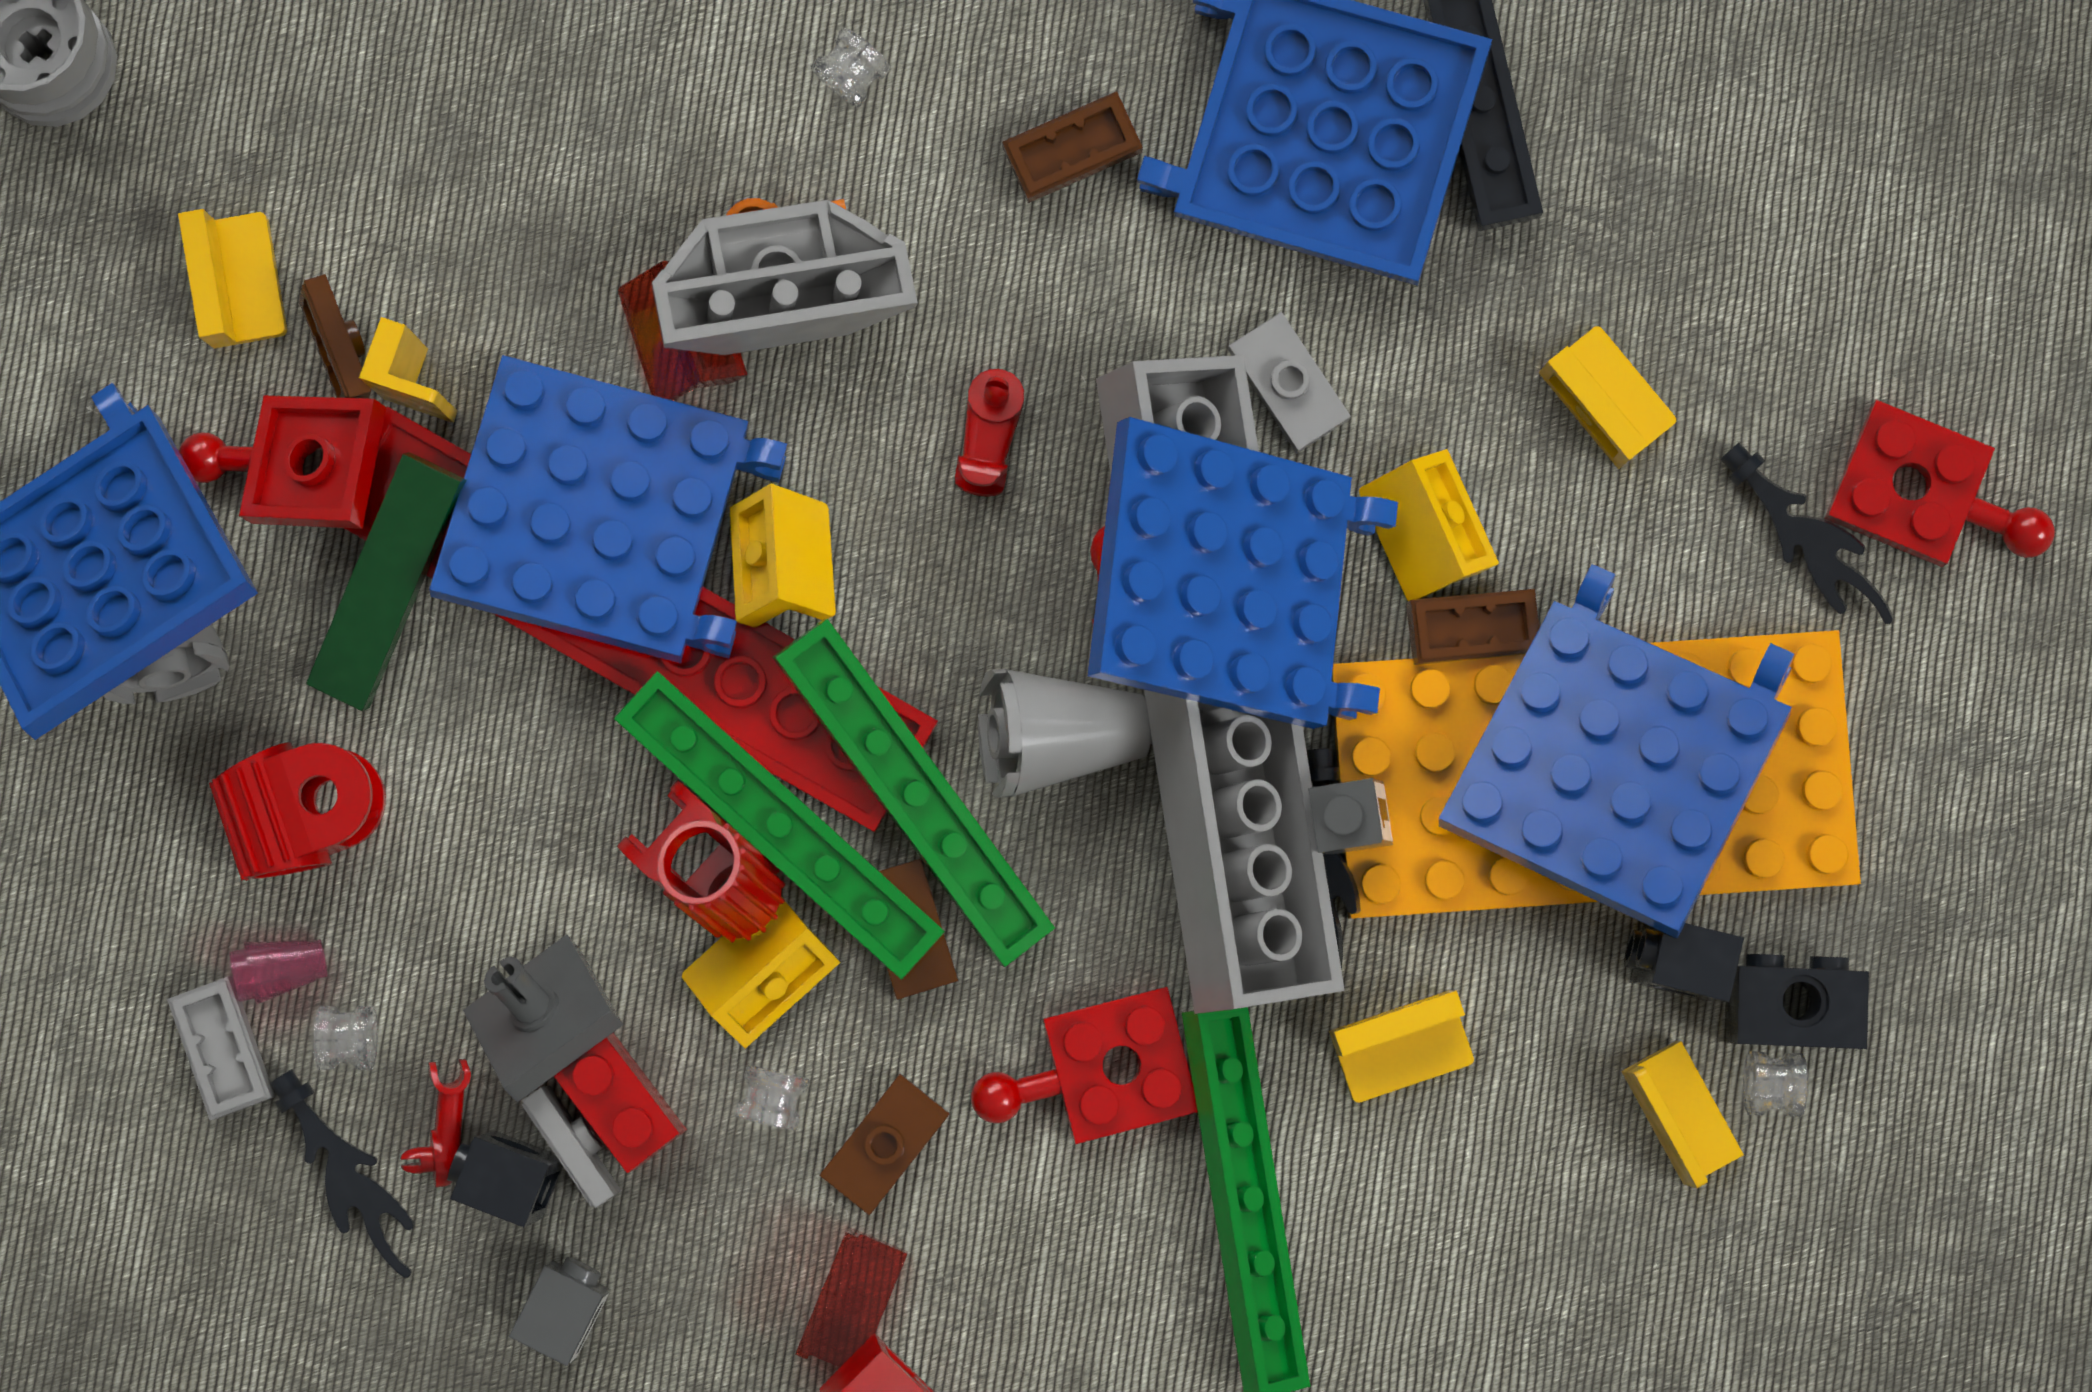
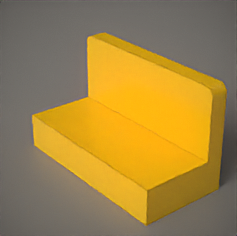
(232, 278)
(394, 368)
(1608, 396)
(1436, 526)
(781, 556)
(760, 979)
(1403, 1046)
(1682, 1113)

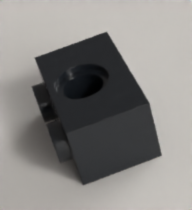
(1694, 965)
(1835, 1012)
(505, 1177)

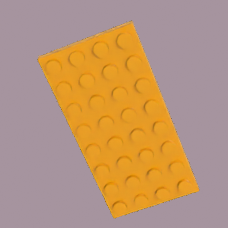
(1432, 716)

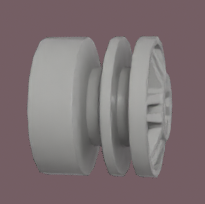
(73, 76)

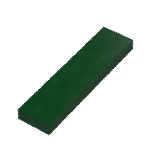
(386, 581)

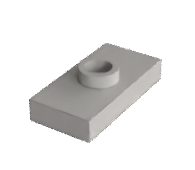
(1289, 383)
(221, 1048)
(573, 1144)

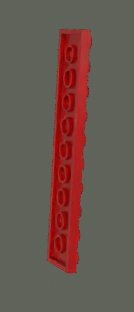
(739, 693)

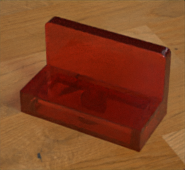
(670, 370)
(852, 1298)

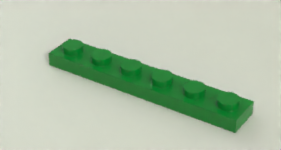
(913, 792)
(779, 825)
(1246, 1201)

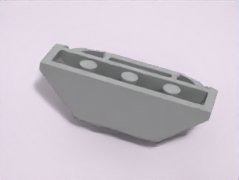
(780, 280)

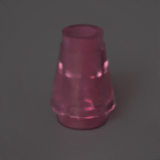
(276, 968)

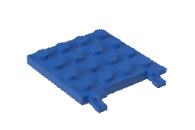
(1329, 131)
(597, 511)
(106, 568)
(1227, 576)
(1618, 762)

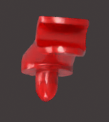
(990, 425)
(446, 1135)

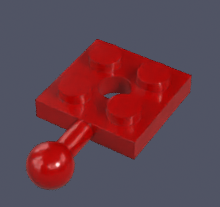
(285, 435)
(1952, 473)
(1090, 1099)

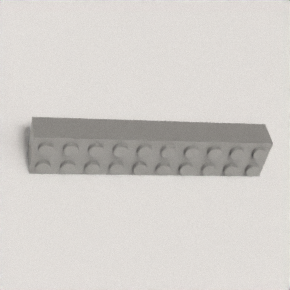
(1227, 779)

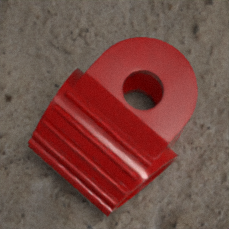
(274, 814)
(742, 903)

